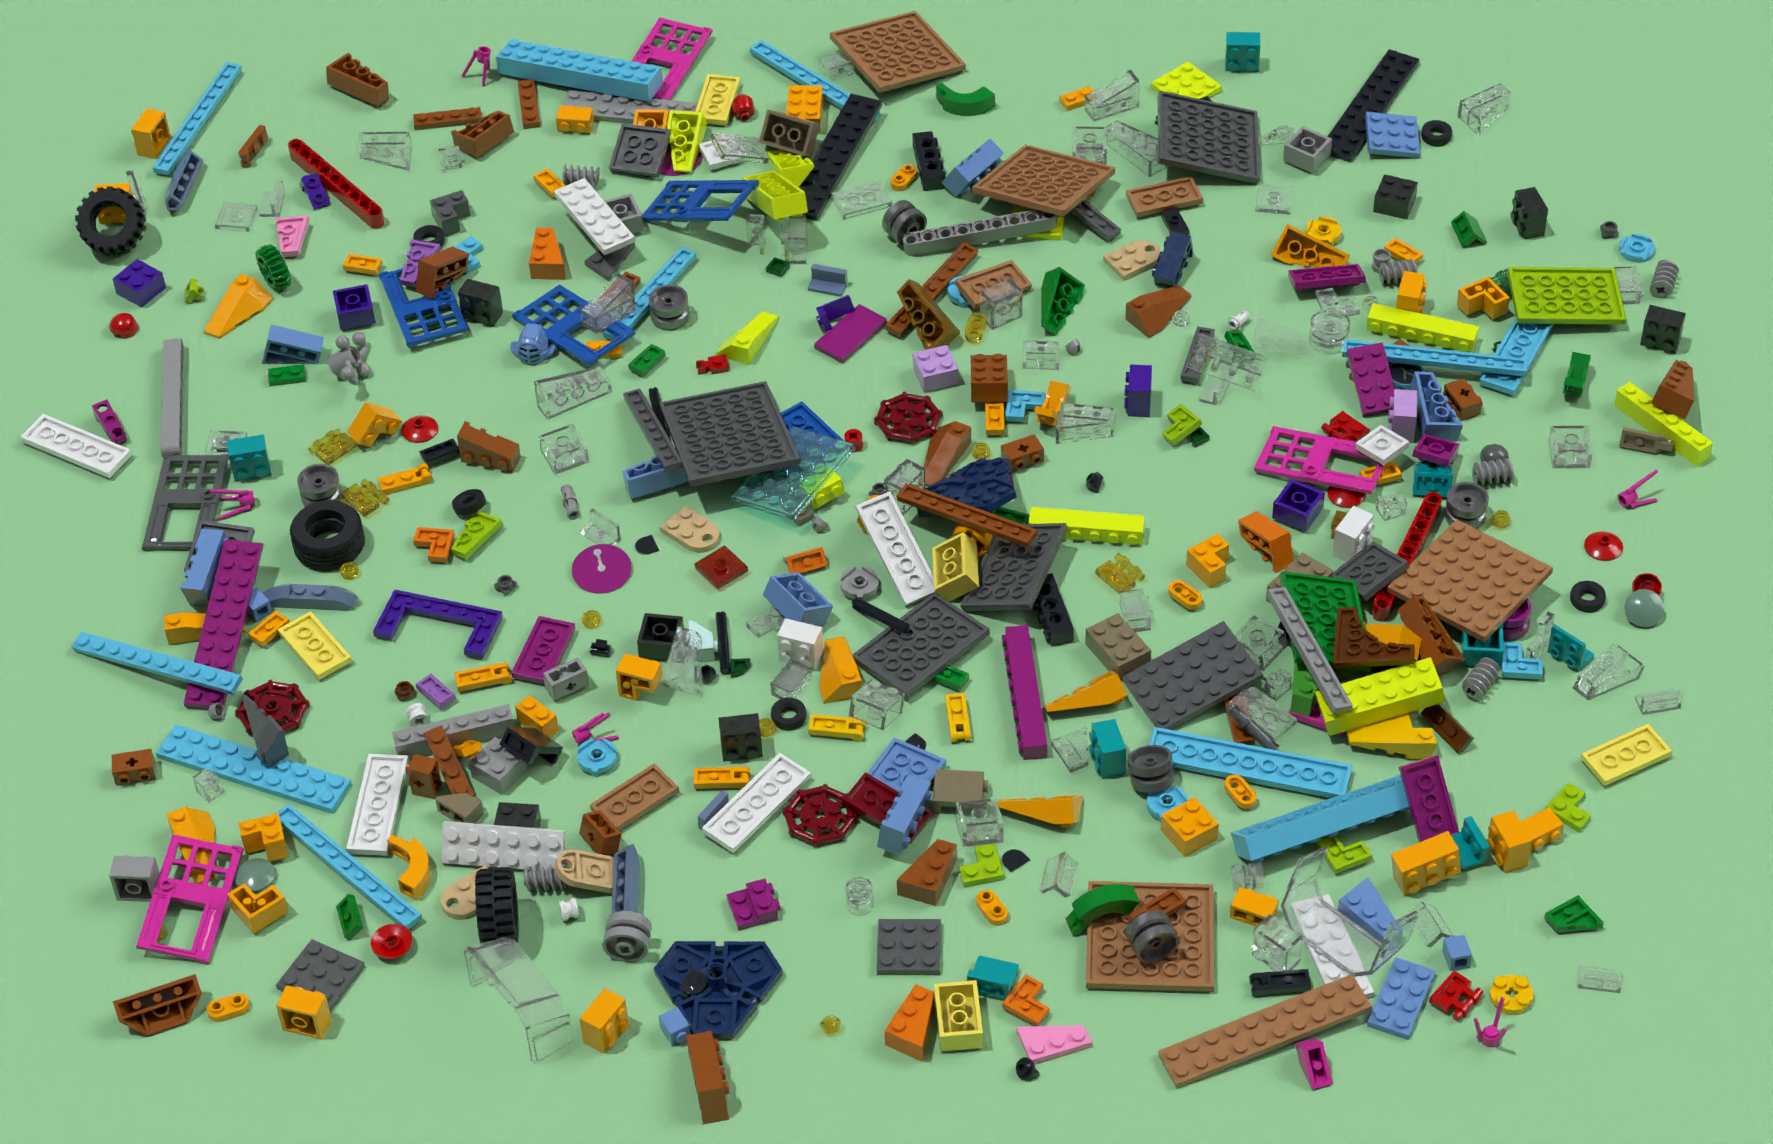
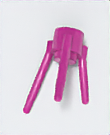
(483, 56)
(1629, 496)
(245, 498)
(583, 732)
(1490, 1035)

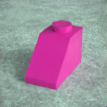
(1314, 1062)

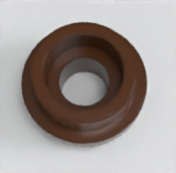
(404, 690)

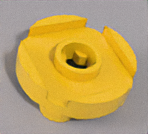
(1332, 233)
(1511, 983)

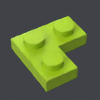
(1184, 424)
(1566, 809)
(1341, 857)
(986, 870)

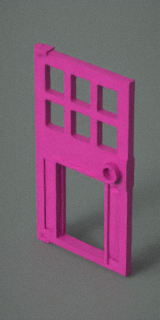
(678, 61)
(1318, 456)
(182, 891)

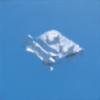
(218, 440)

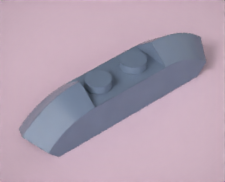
(182, 180)
(311, 597)
(626, 880)

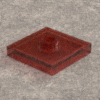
(721, 567)

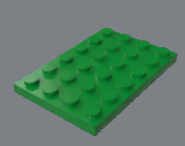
(1318, 603)

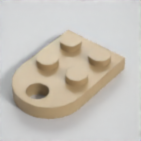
(1132, 258)
(690, 530)
(586, 870)
(463, 894)

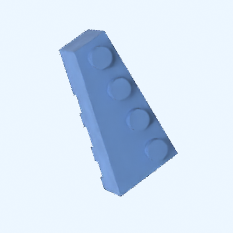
(971, 169)
(1433, 410)
(650, 478)
(203, 567)
(903, 815)

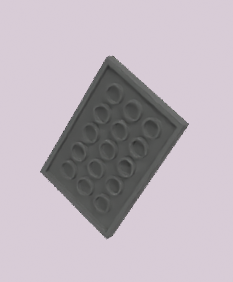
(1013, 573)
(935, 640)
(1192, 677)

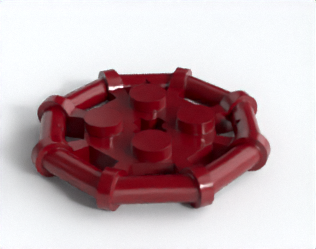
(905, 429)
(280, 700)
(816, 806)

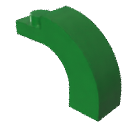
(965, 104)
(1577, 374)
(1101, 901)

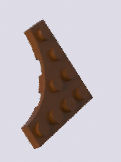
(1361, 649)

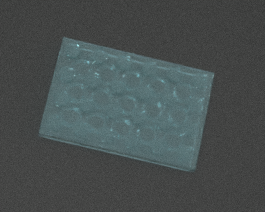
(791, 489)

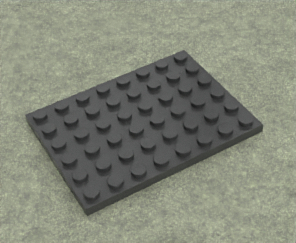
(729, 433)

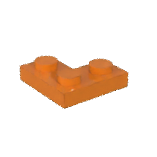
(438, 540)
(1023, 1003)

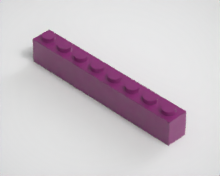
(1025, 692)

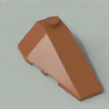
(1153, 310)
(945, 450)

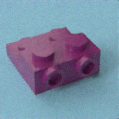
(1436, 450)
(754, 904)

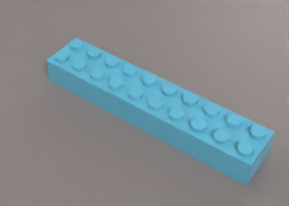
(580, 70)
(1320, 820)

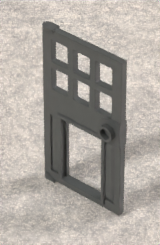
(183, 498)

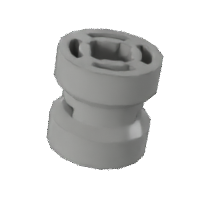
(1380, 256)

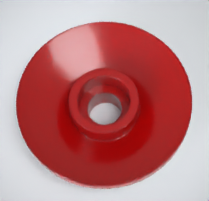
(419, 429)
(1345, 498)
(1603, 546)
(389, 935)

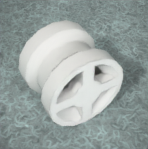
(417, 714)
(569, 909)

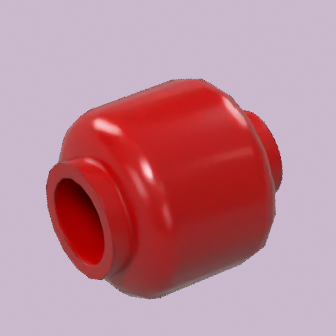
(743, 107)

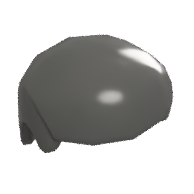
(1493, 452)

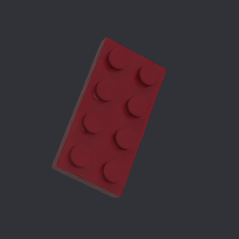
(873, 800)

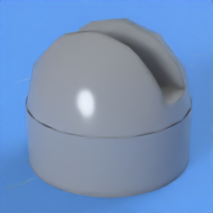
(1073, 346)
(819, 524)
(216, 712)

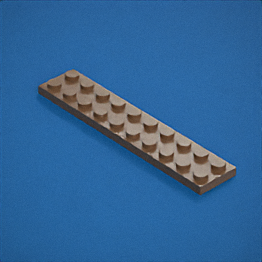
(1264, 1031)

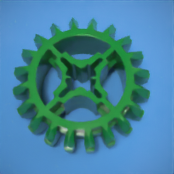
(273, 267)

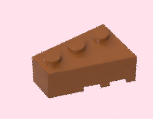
(439, 269)
(486, 450)
(929, 873)

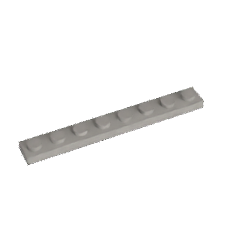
(1309, 650)

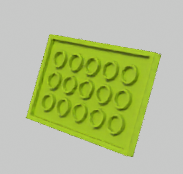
(1566, 295)

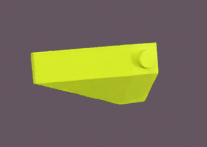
(686, 134)
(790, 166)
(747, 340)

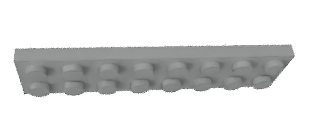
(621, 109)

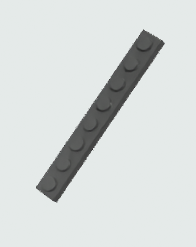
(653, 430)

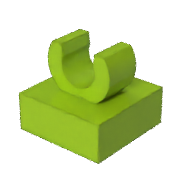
(193, 291)

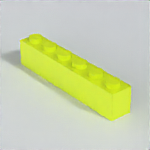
(1422, 328)
(1686, 439)
(1093, 525)

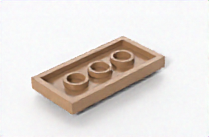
(1164, 196)
(974, 283)
(636, 796)

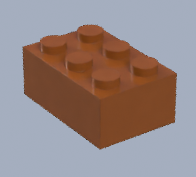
(989, 378)

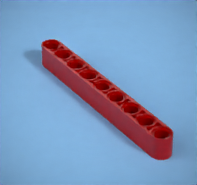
(336, 184)
(1410, 550)

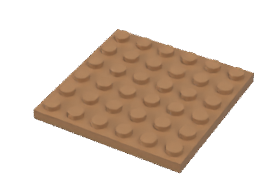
(897, 51)
(1044, 180)
(1471, 579)
(1189, 968)

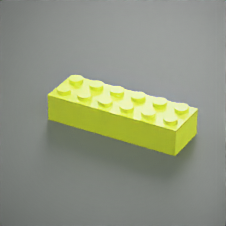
(777, 196)
(1385, 696)

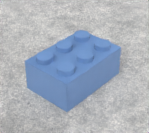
(797, 599)

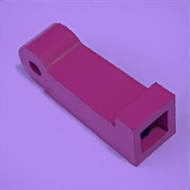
(109, 422)

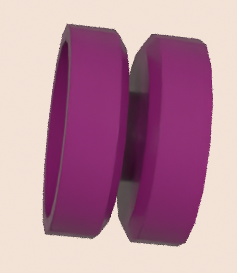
(1518, 623)

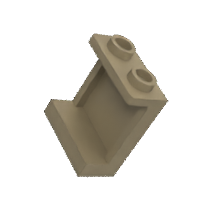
(956, 787)

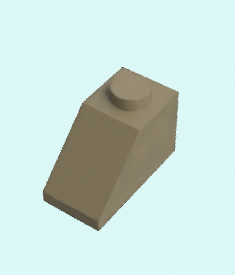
(460, 807)

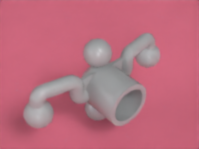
(348, 359)

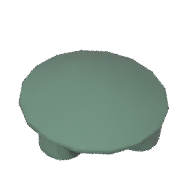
(1644, 608)
(256, 874)

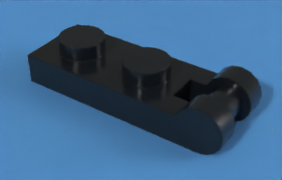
(1280, 982)

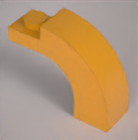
(1049, 411)
(418, 875)

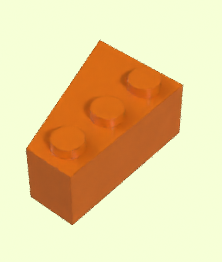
(545, 256)
(1268, 538)
(911, 1023)

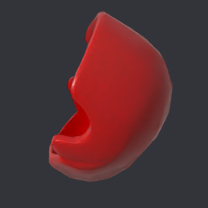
(123, 325)
(1647, 581)

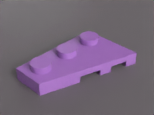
(418, 250)

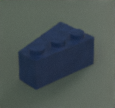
(1173, 259)

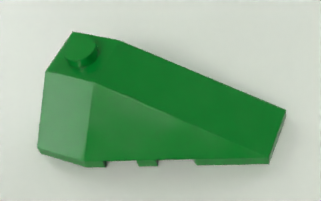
(1058, 297)

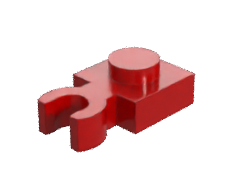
(715, 364)

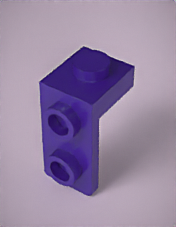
(314, 190)
(834, 310)

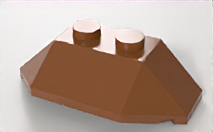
(160, 1006)

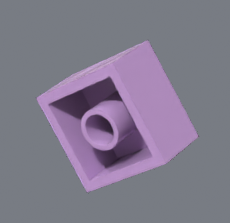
(935, 368)
(1403, 413)

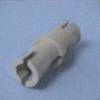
(569, 501)

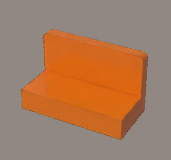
(806, 560)

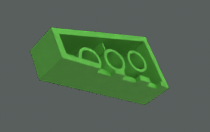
(1303, 690)

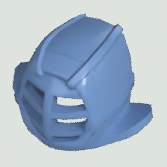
(532, 337)

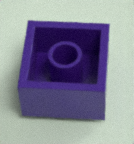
(139, 283)
(354, 306)
(1138, 390)
(1298, 505)

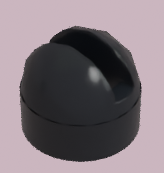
(708, 673)

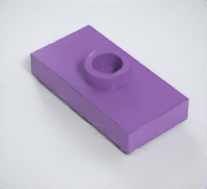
(435, 691)

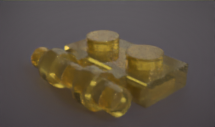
(332, 446)
(361, 500)
(1115, 576)

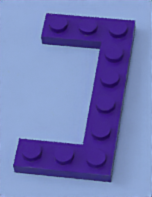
(484, 619)

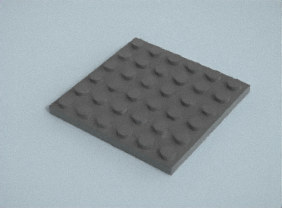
(1208, 137)

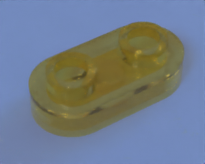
(975, 327)

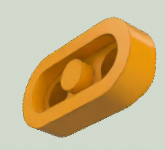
(903, 177)
(1187, 597)
(1241, 793)
(990, 906)
(228, 1007)

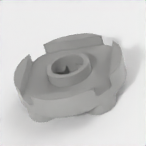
(863, 591)

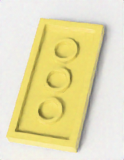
(717, 98)
(314, 645)
(1626, 754)

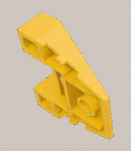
(1395, 736)

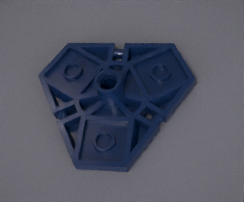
(979, 484)
(741, 973)

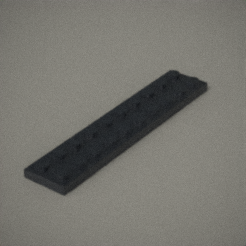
(1374, 96)
(838, 151)

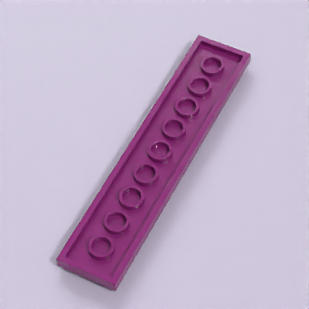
(225, 616)

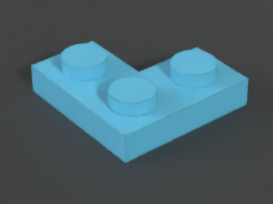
(472, 247)
(1022, 400)
(1517, 667)

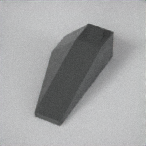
(266, 733)

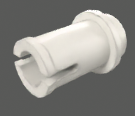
(1236, 322)

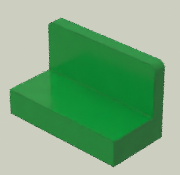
(1467, 229)

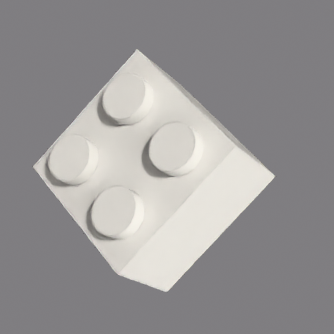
(1353, 533)
(800, 642)

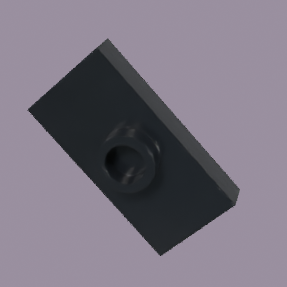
(1174, 221)
(440, 452)

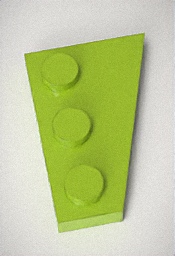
(476, 533)

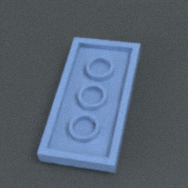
(1401, 998)

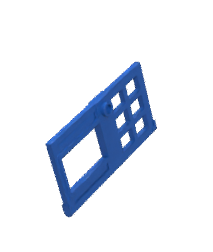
(691, 208)
(419, 306)
(560, 330)

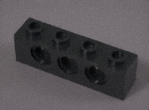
(928, 161)
(1053, 613)

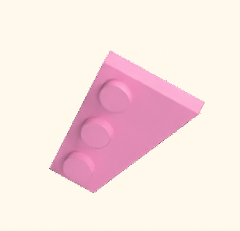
(292, 234)
(1050, 1042)

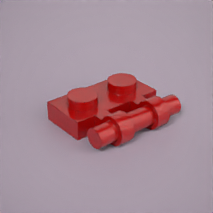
(1347, 425)
(1451, 991)

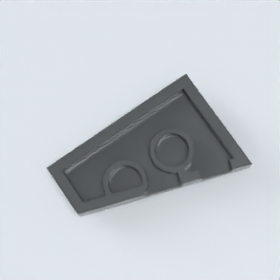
(606, 264)

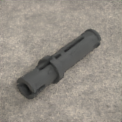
(1252, 728)

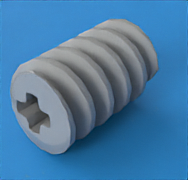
(571, 175)
(1396, 270)
(1664, 278)
(1492, 470)
(1481, 678)
(542, 877)

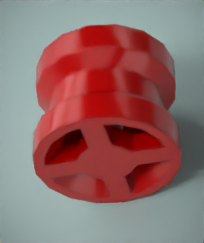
(855, 437)

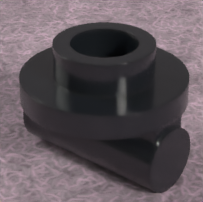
(1094, 481)
(600, 647)
(1026, 1069)

